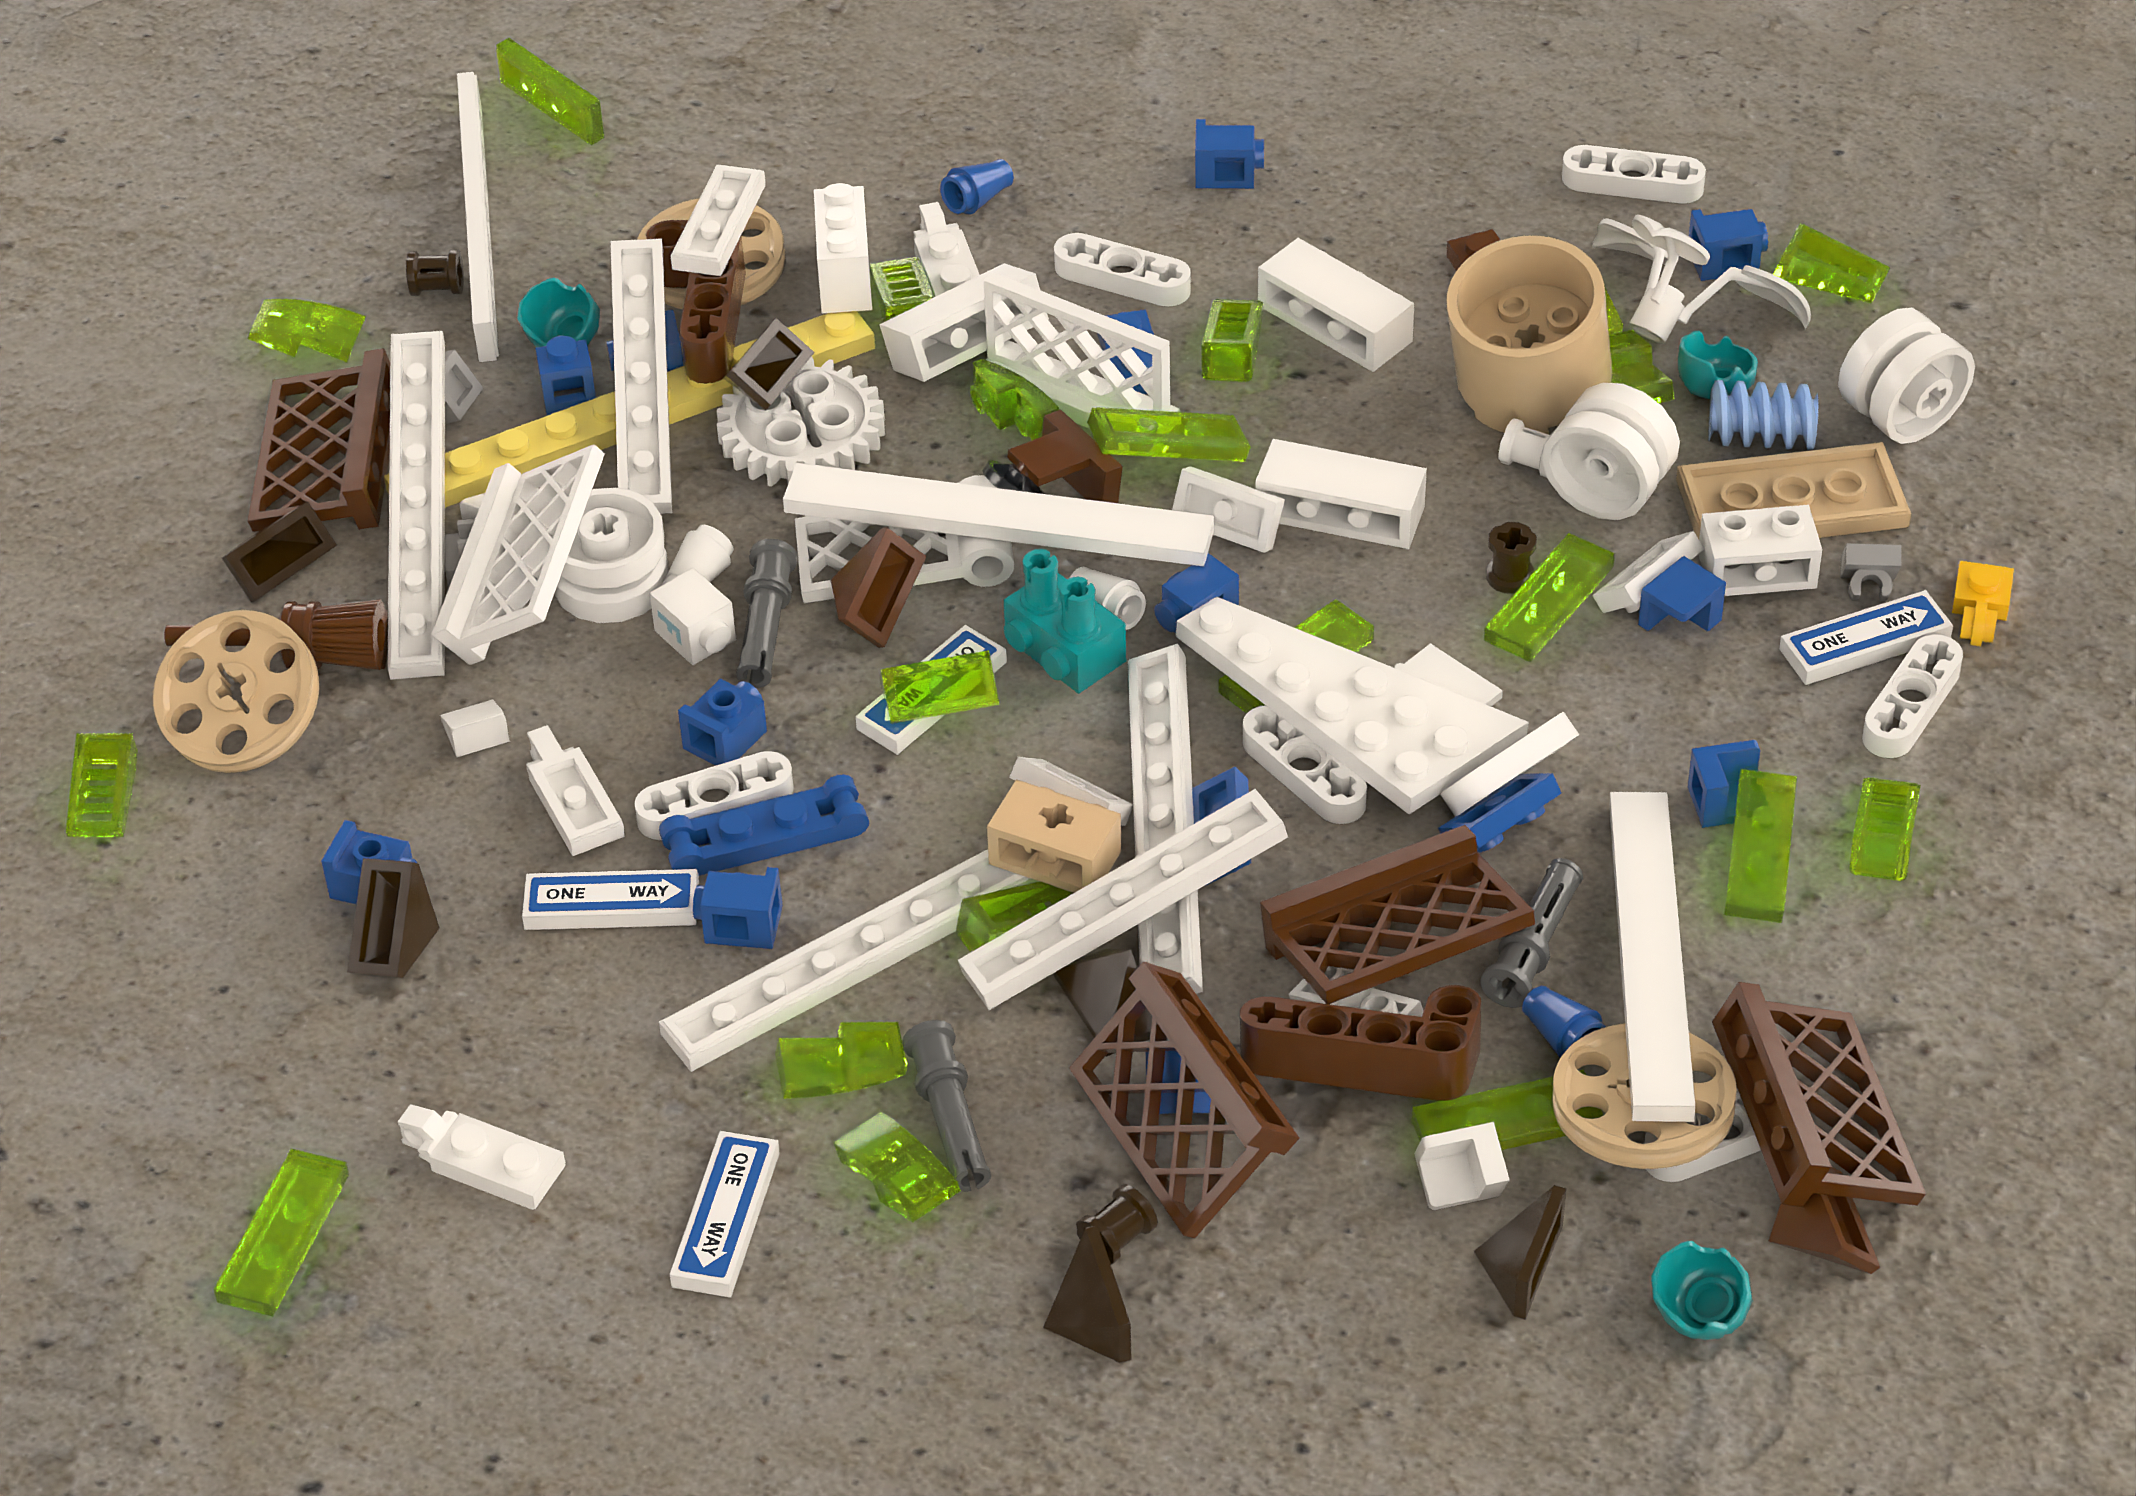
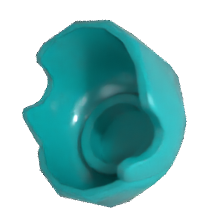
(558, 310)
(1704, 363)
(1701, 1291)

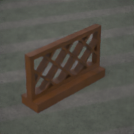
(362, 442)
(1387, 892)
(1220, 1073)
(1781, 1104)

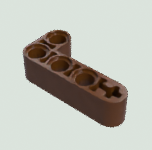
(709, 307)
(1367, 1048)

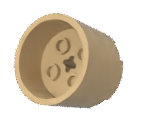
(1528, 330)

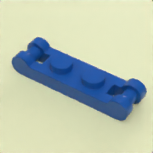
(765, 828)

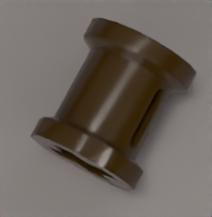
(420, 276)
(1511, 548)
(1121, 1220)

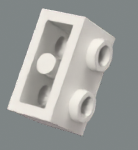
(1762, 549)

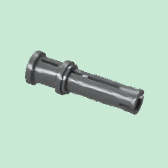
(767, 595)
(1557, 889)
(942, 1084)

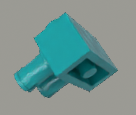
(1063, 624)

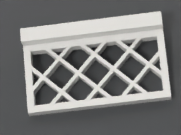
(1069, 380)
(515, 552)

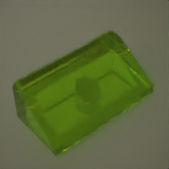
(939, 687)

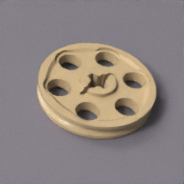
(766, 248)
(213, 694)
(1607, 1135)

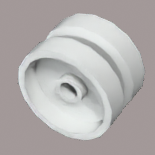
(1906, 375)
(1611, 451)
(614, 558)

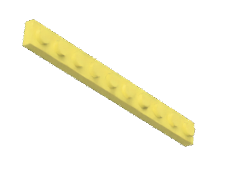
(594, 422)

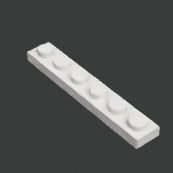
(641, 370)
(1122, 899)

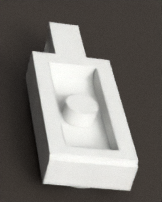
(942, 251)
(571, 794)
(482, 1155)

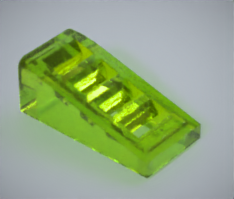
(1822, 264)
(899, 286)
(1231, 340)
(101, 749)
(1883, 832)
(984, 915)

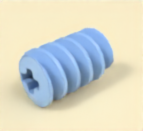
(1763, 414)

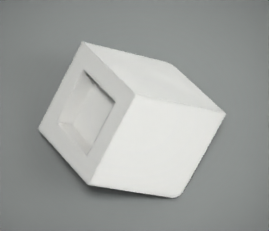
(1461, 1166)

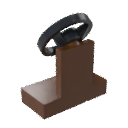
(1060, 453)

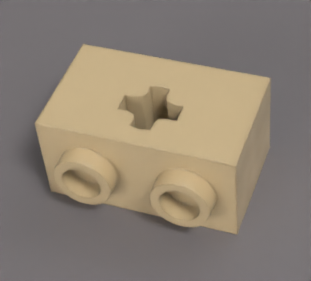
(1053, 837)

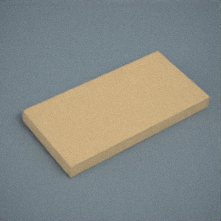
(1844, 486)

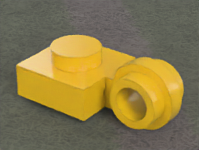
(1982, 599)

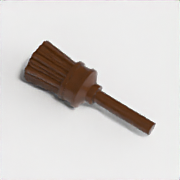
(334, 634)

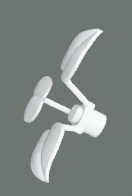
(1661, 302)

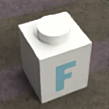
(693, 616)

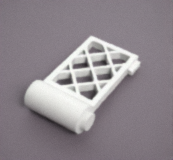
(976, 559)

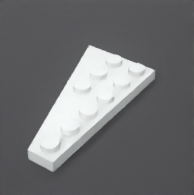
(1371, 717)

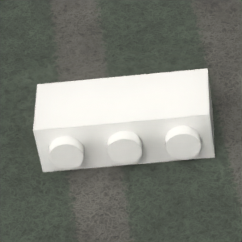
(842, 249)
(1336, 304)
(947, 327)
(1344, 493)

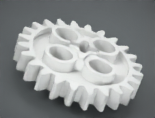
(829, 405)

